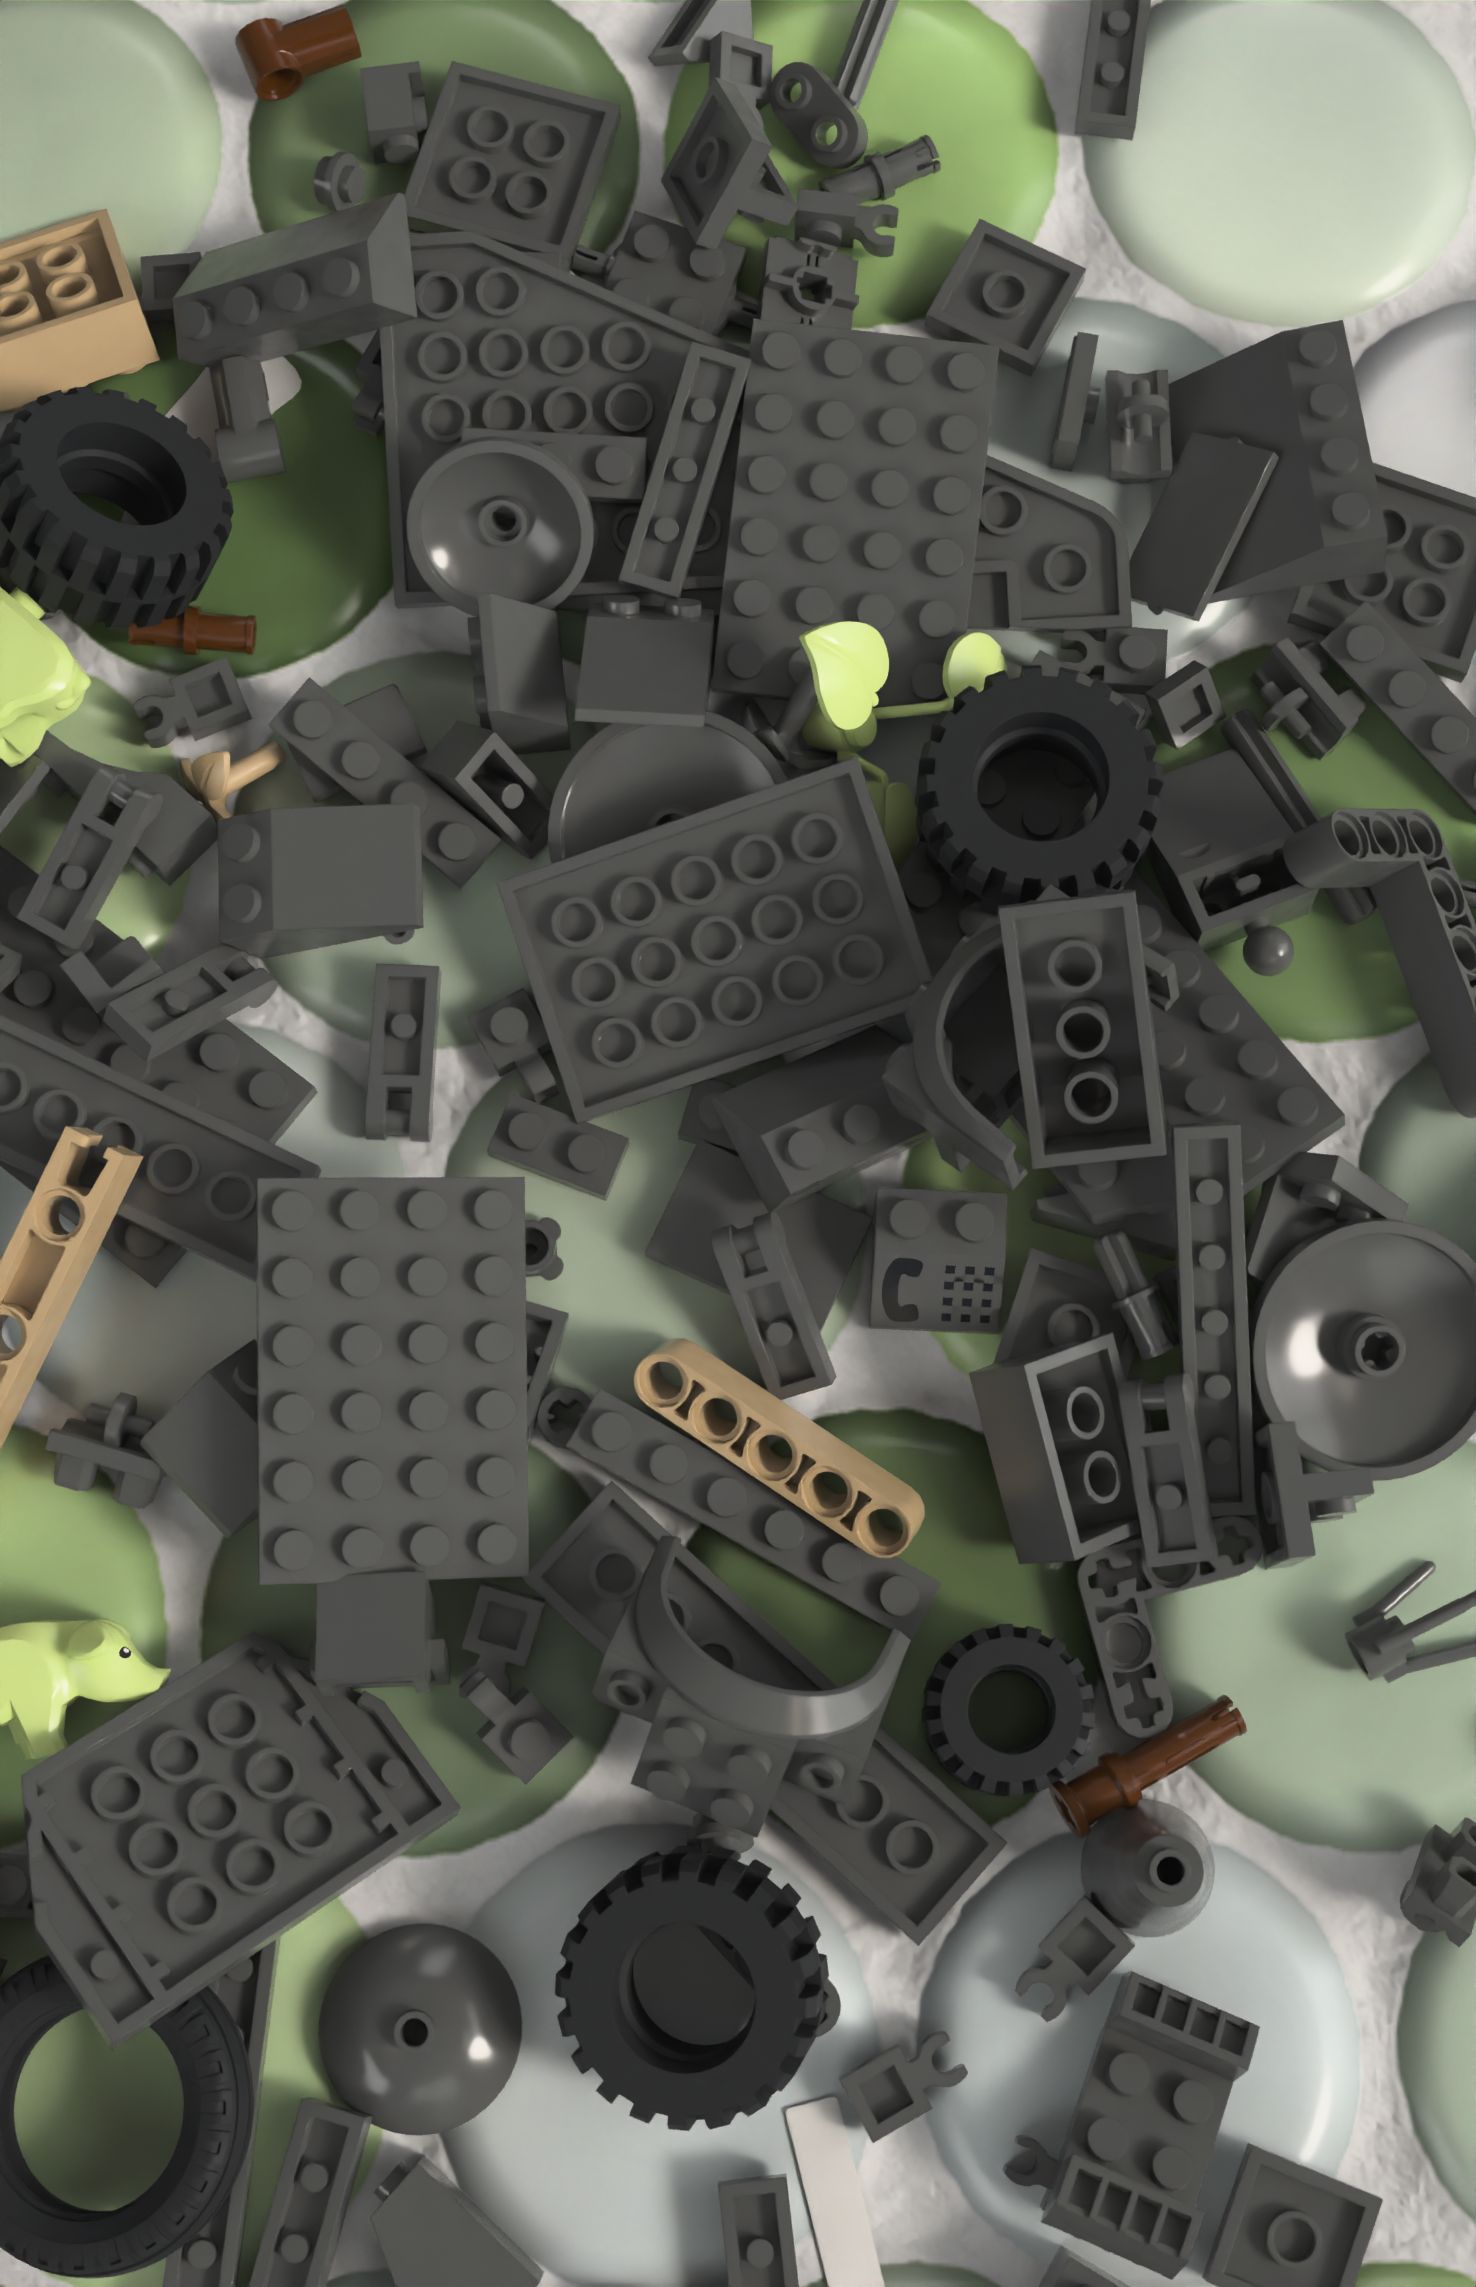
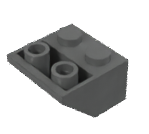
(519, 674)

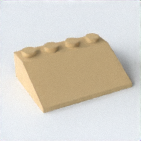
(67, 311)

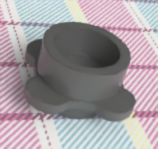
(544, 1237)

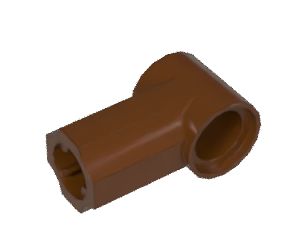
(283, 55)

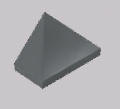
(695, 25)

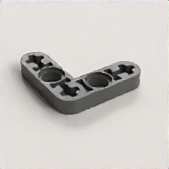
(1129, 1608)

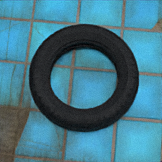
(198, 2177)

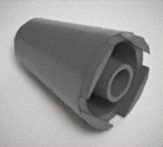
(1122, 1868)

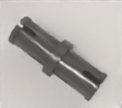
(886, 172)

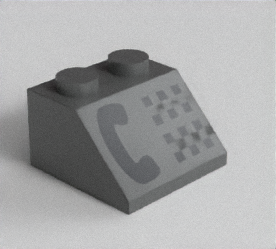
(937, 1260)

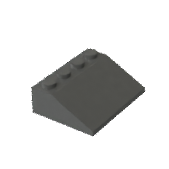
(1322, 502)

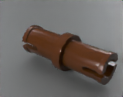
(198, 631)

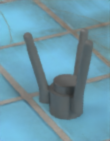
(1383, 1644)

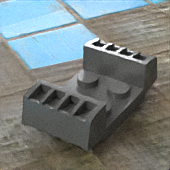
(1148, 2124)

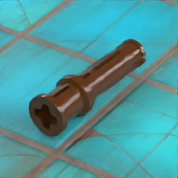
(1121, 1779)

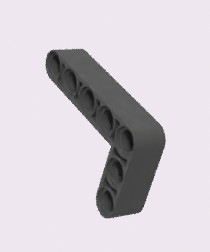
(1424, 916)

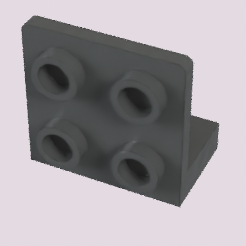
(1306, 1198)

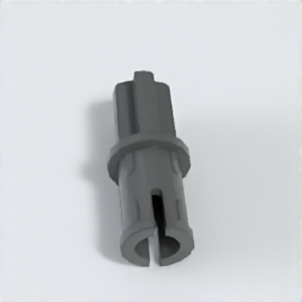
(1135, 1296)

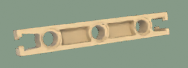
(48, 1263)

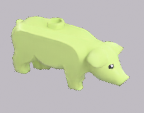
(37, 677)
(56, 1662)

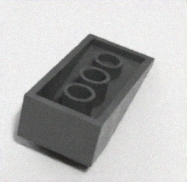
(1084, 1029)

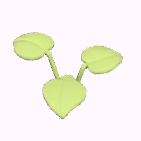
(847, 670)

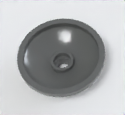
(470, 552)
(469, 2018)

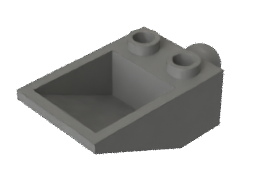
(1219, 847)

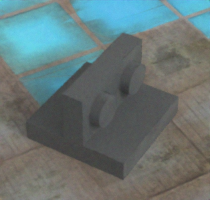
(725, 169)
(1292, 1500)

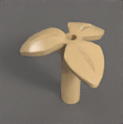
(214, 779)

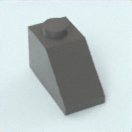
(492, 785)

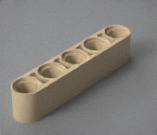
(812, 1447)

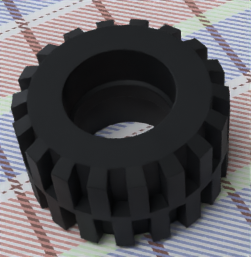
(1065, 1698)

